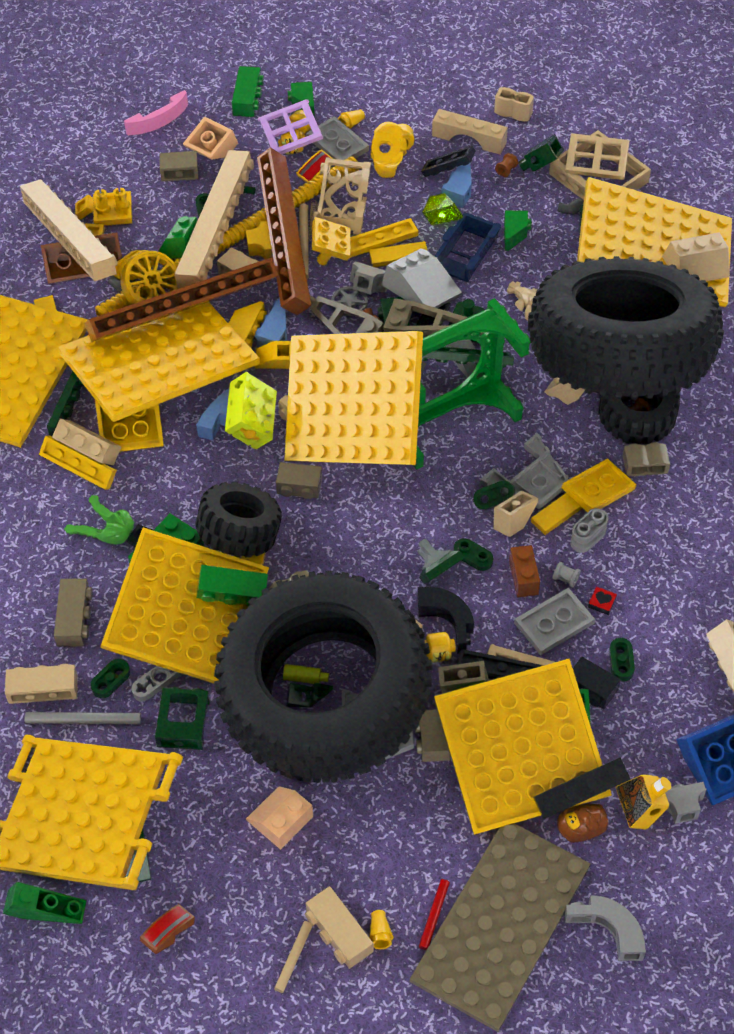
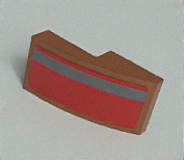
(163, 931)

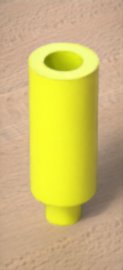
(304, 674)

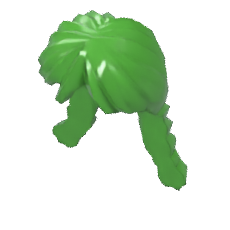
(117, 529)

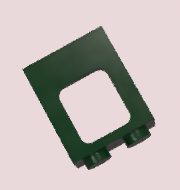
(182, 734)

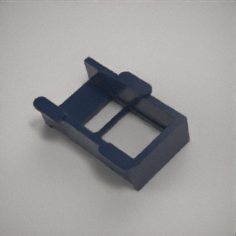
(472, 225)

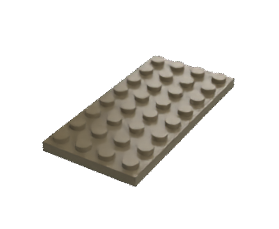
(500, 925)

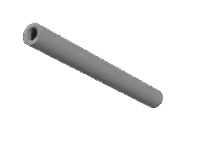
(81, 718)

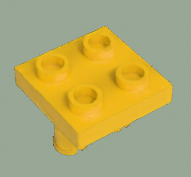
(112, 207)
(330, 240)

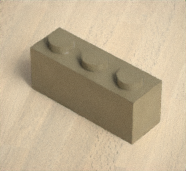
(72, 612)

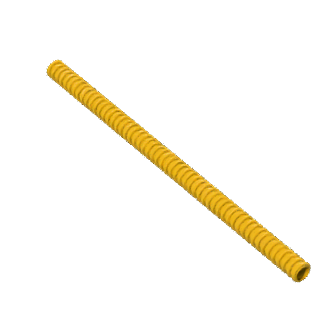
(235, 233)

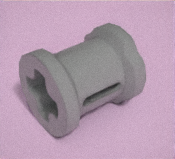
(566, 574)

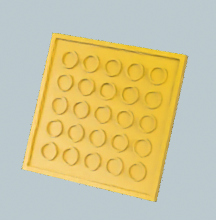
(158, 607)
(517, 742)

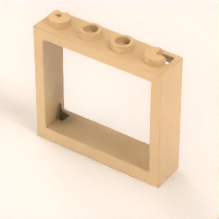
(577, 183)

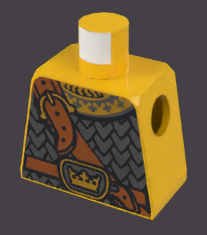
(644, 800)

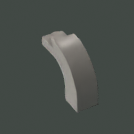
(616, 919)

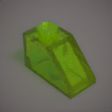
(441, 209)

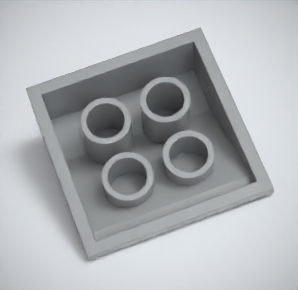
(421, 279)

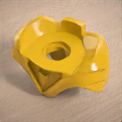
(387, 163)

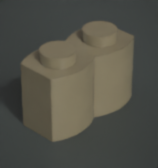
(646, 459)

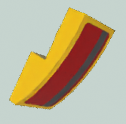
(312, 167)

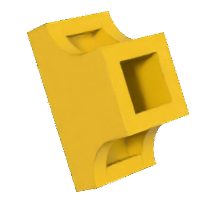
(259, 241)

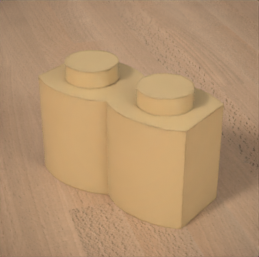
(514, 104)

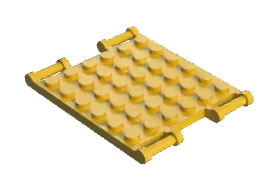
(83, 811)

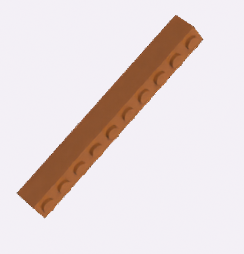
(283, 232)
(180, 299)

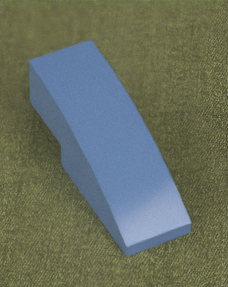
(213, 417)

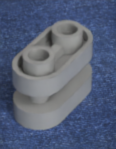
(589, 530)

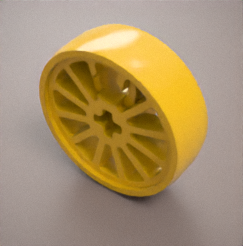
(158, 257)

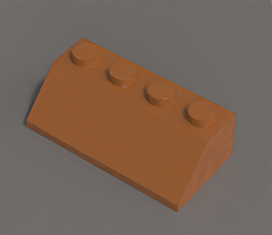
(62, 266)

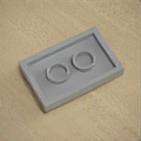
(339, 140)
(554, 621)

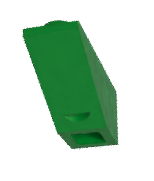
(43, 905)

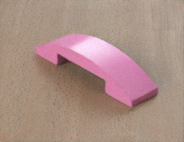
(138, 124)

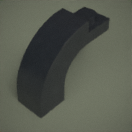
(449, 606)

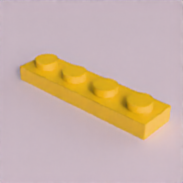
(382, 237)
(77, 463)

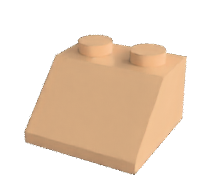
(211, 139)
(281, 816)

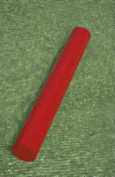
(434, 914)

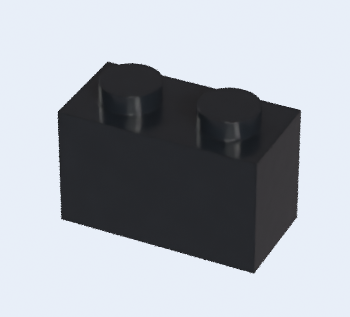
(599, 682)

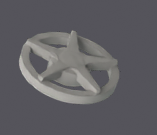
(350, 299)

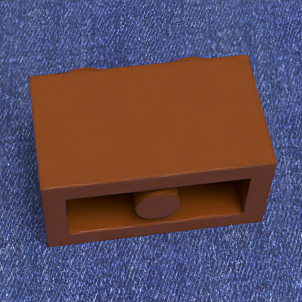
(524, 571)

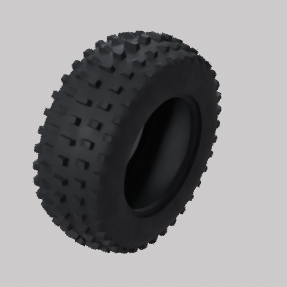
(625, 327)
(335, 740)

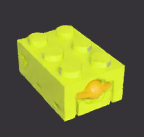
(251, 411)

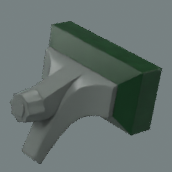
(436, 560)

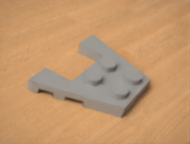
(541, 478)

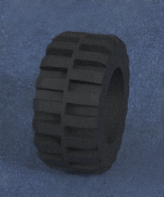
(637, 425)
(238, 519)

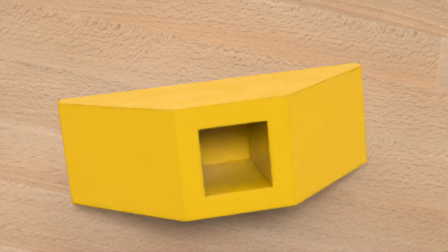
(247, 320)
(274, 355)

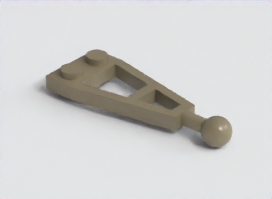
(401, 313)
(369, 325)

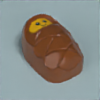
(582, 822)

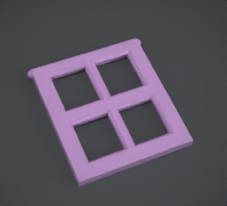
(290, 127)

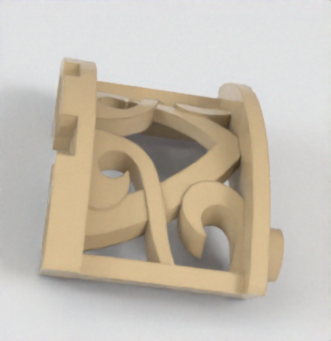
(359, 178)

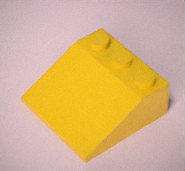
(133, 432)

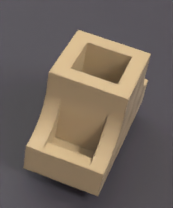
(563, 392)

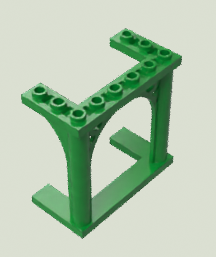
(487, 388)

